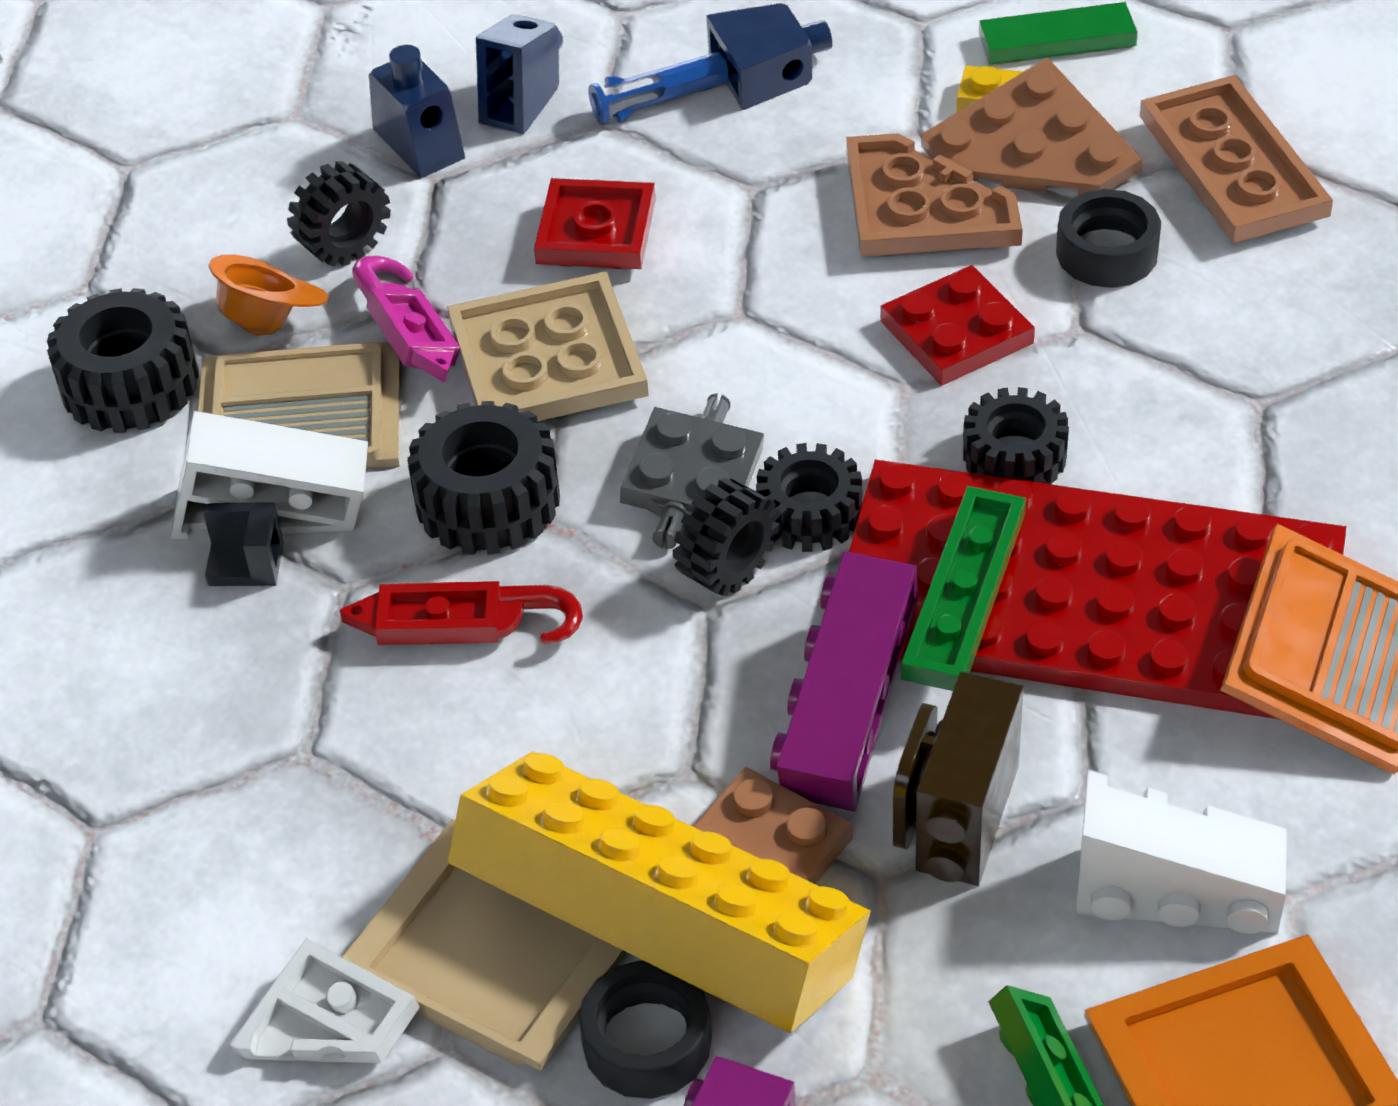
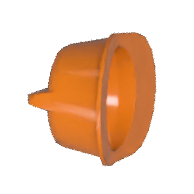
(259, 294)

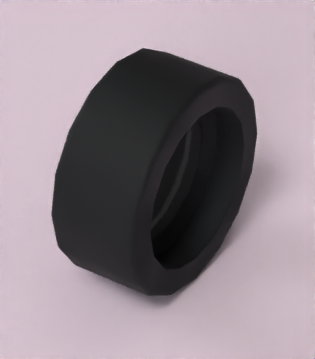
(1102, 264)
(640, 1074)

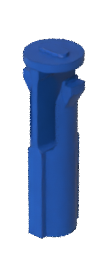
(668, 84)

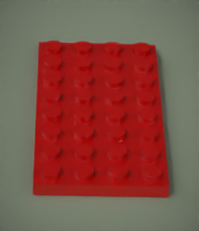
(1097, 583)

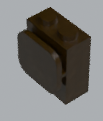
(958, 778)

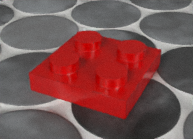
(595, 223)
(957, 324)

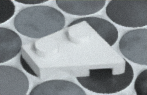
(325, 1013)

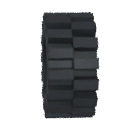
(323, 200)
(1016, 417)
(812, 473)
(726, 536)

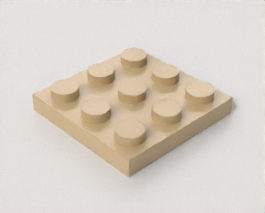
(549, 348)

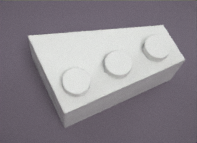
(306, 473)
(1178, 864)

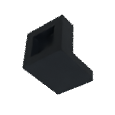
(243, 544)

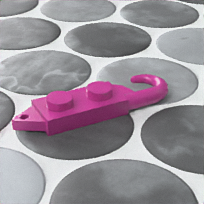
(406, 317)

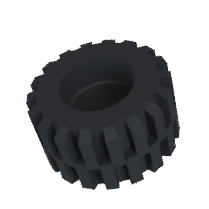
(123, 360)
(484, 477)

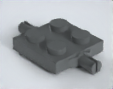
(682, 458)

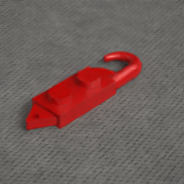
(458, 612)

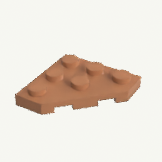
(1035, 136)
(923, 203)

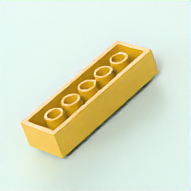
(660, 888)

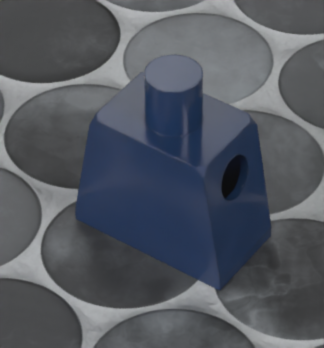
(765, 50)
(516, 71)
(415, 112)

